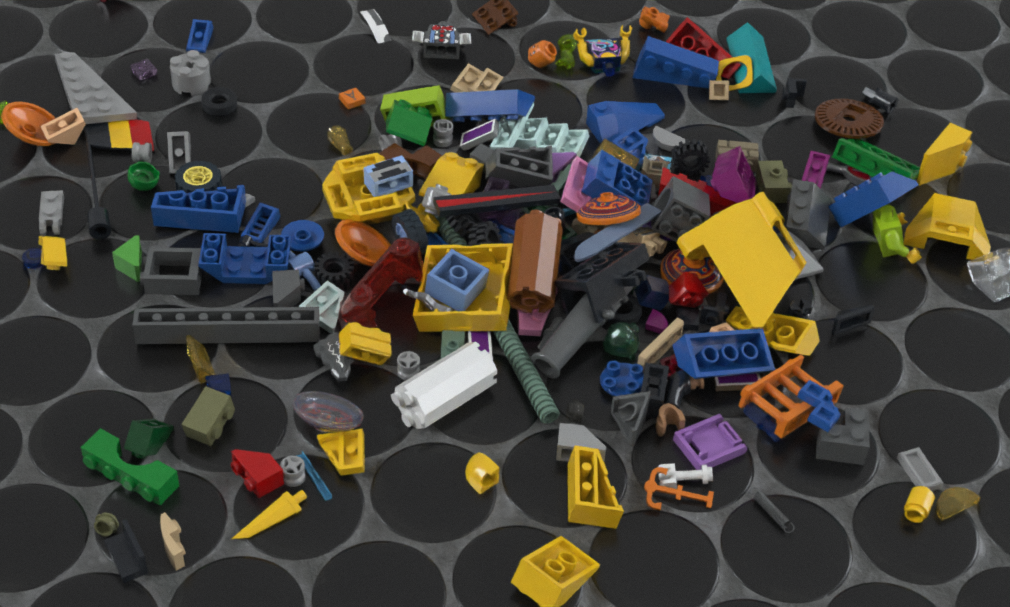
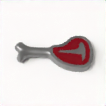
(852, 174)

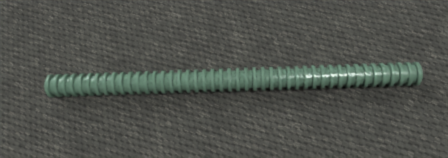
(514, 350)

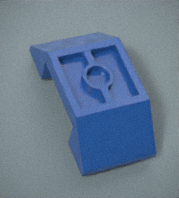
(244, 264)

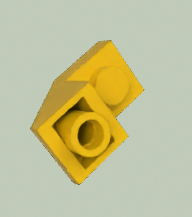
(53, 252)

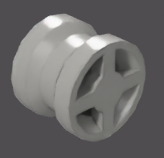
(386, 141)
(141, 152)
(408, 365)
(297, 467)

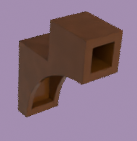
(421, 161)

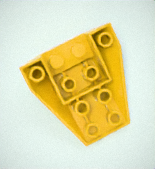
(951, 221)

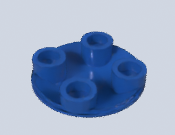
(622, 378)

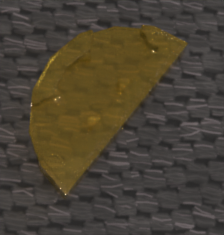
(954, 501)

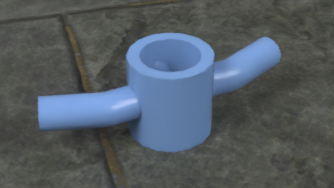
(305, 265)

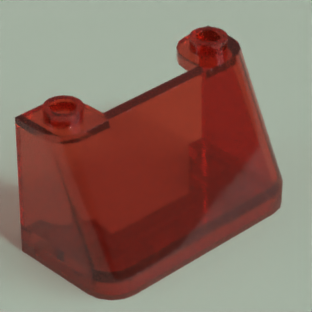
(398, 263)

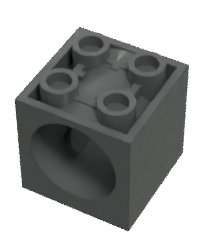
(681, 208)

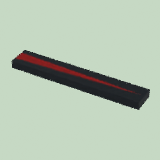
(496, 200)

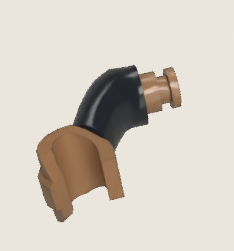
(677, 386)

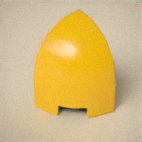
(482, 472)

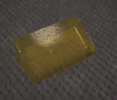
(199, 359)

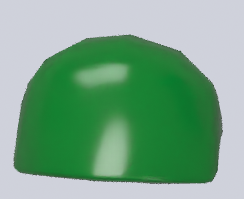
(143, 176)

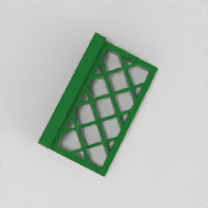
(872, 159)

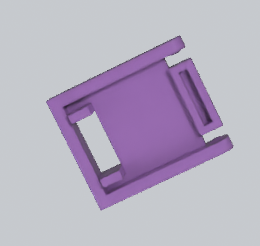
(712, 439)

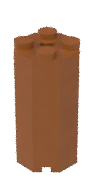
(534, 262)

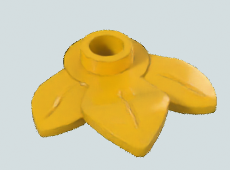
(429, 221)

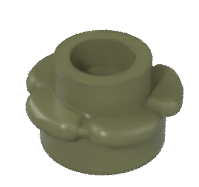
(106, 524)

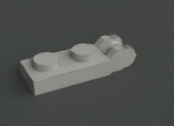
(51, 211)

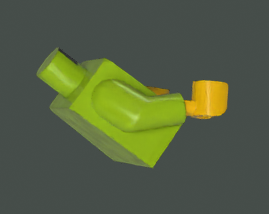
(888, 232)

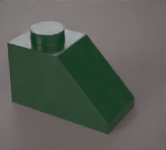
(147, 437)

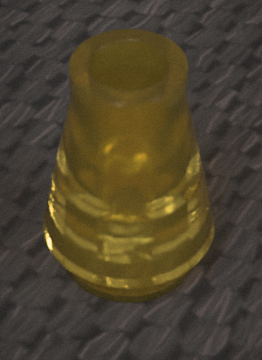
(339, 138)

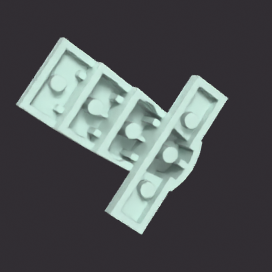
(538, 133)

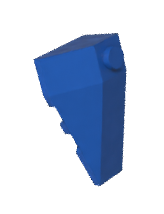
(614, 118)

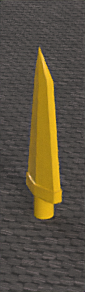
(276, 512)

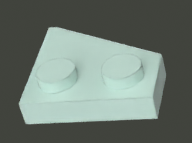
(329, 300)

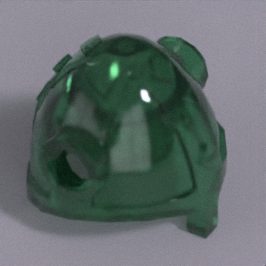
(623, 340)

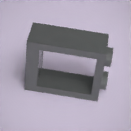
(172, 283)

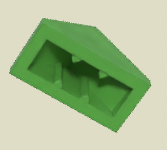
(129, 258)

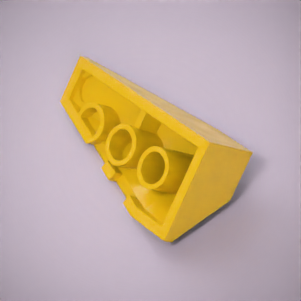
(781, 331)

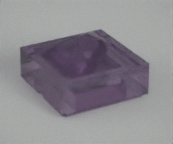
(143, 69)

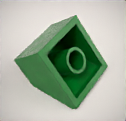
(409, 122)

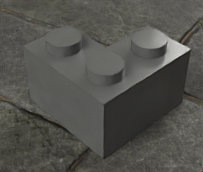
(846, 441)

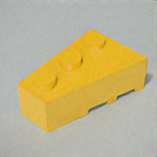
(589, 490)

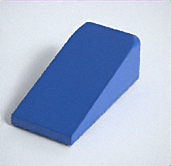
(199, 35)

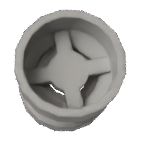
(443, 133)

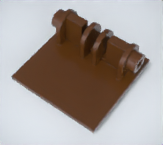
(495, 14)

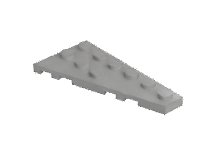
(90, 92)

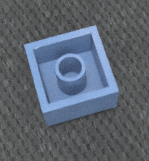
(456, 280)

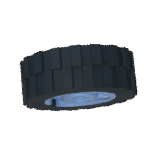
(409, 225)

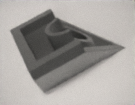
(630, 414)

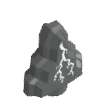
(329, 352)

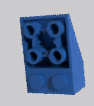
(611, 175)

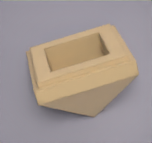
(719, 90)

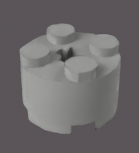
(190, 73)

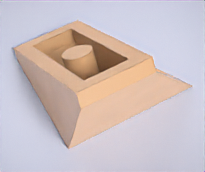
(64, 128)

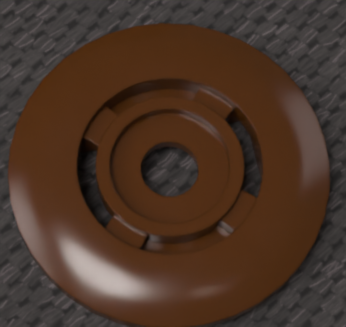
(866, 118)

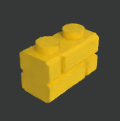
(365, 343)

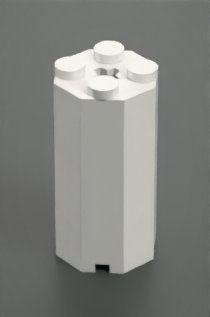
(444, 385)

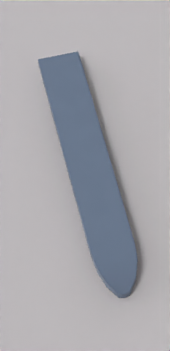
(614, 233)

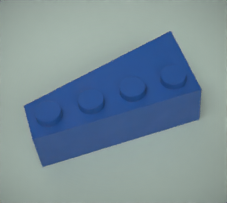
(674, 65)

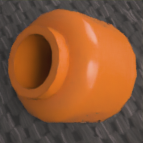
(542, 54)

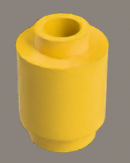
(919, 504)

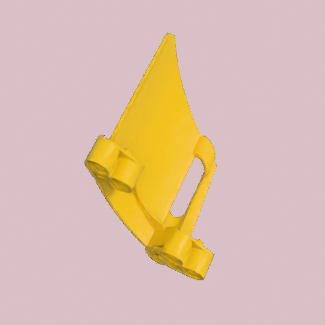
(748, 254)

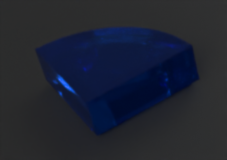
(219, 382)

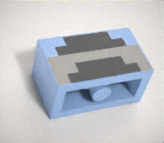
(388, 176)

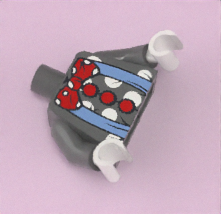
(441, 41)

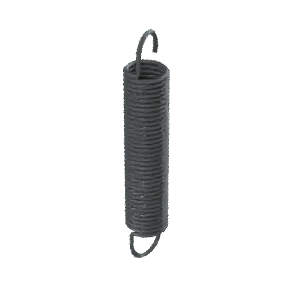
(771, 509)

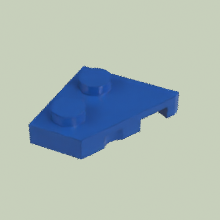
(634, 143)

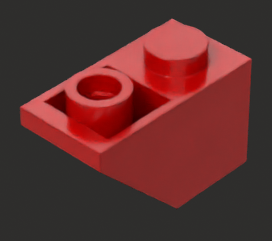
(687, 291)
(258, 471)

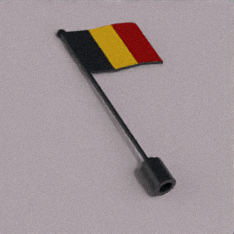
(111, 136)

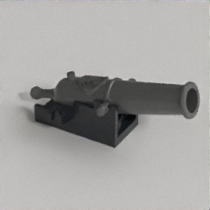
(590, 298)

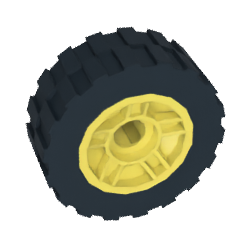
(197, 176)

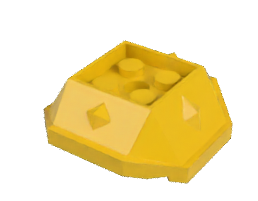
(352, 199)

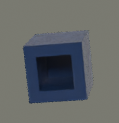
(653, 292)

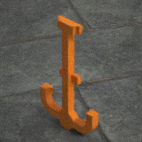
(651, 486)

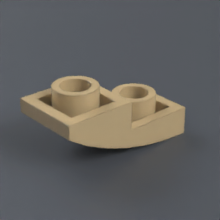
(171, 539)

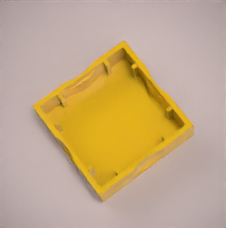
(488, 310)

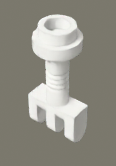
(672, 476)

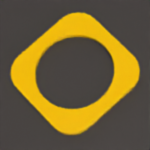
(743, 59)

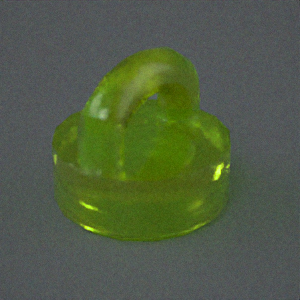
(567, 42)
(566, 59)

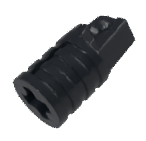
(881, 99)

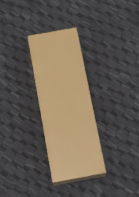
(662, 343)

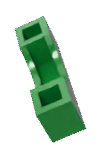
(152, 481)

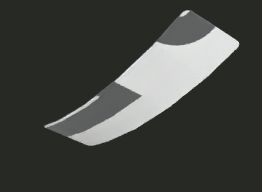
(376, 25)

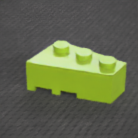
(429, 98)

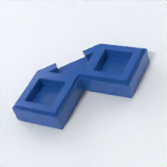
(825, 413)

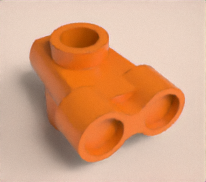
(652, 17)

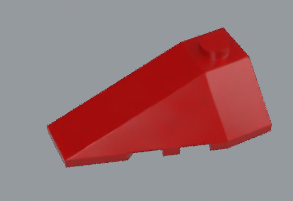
(693, 38)

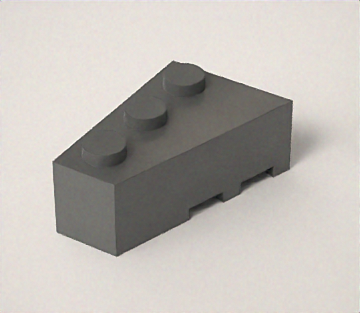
(521, 166)

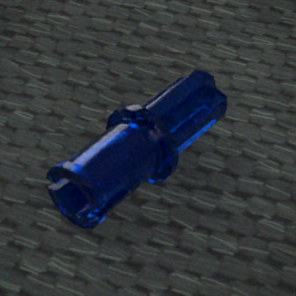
(761, 420)

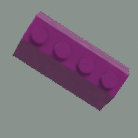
(734, 176)

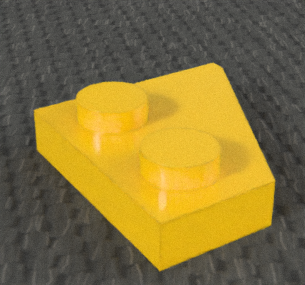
(345, 450)

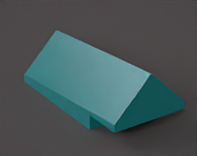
(751, 43)

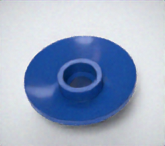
(304, 235)

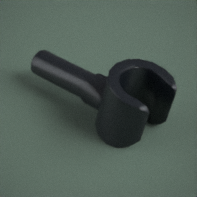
(247, 241)

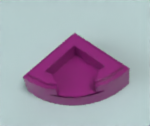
(656, 322)

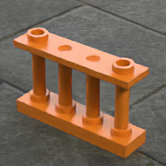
(798, 412)

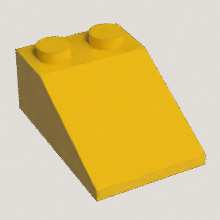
(945, 154)
(455, 173)
(554, 572)

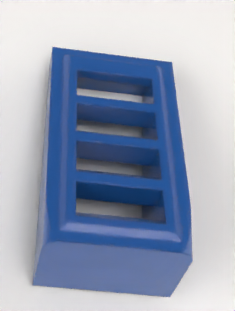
(262, 210)

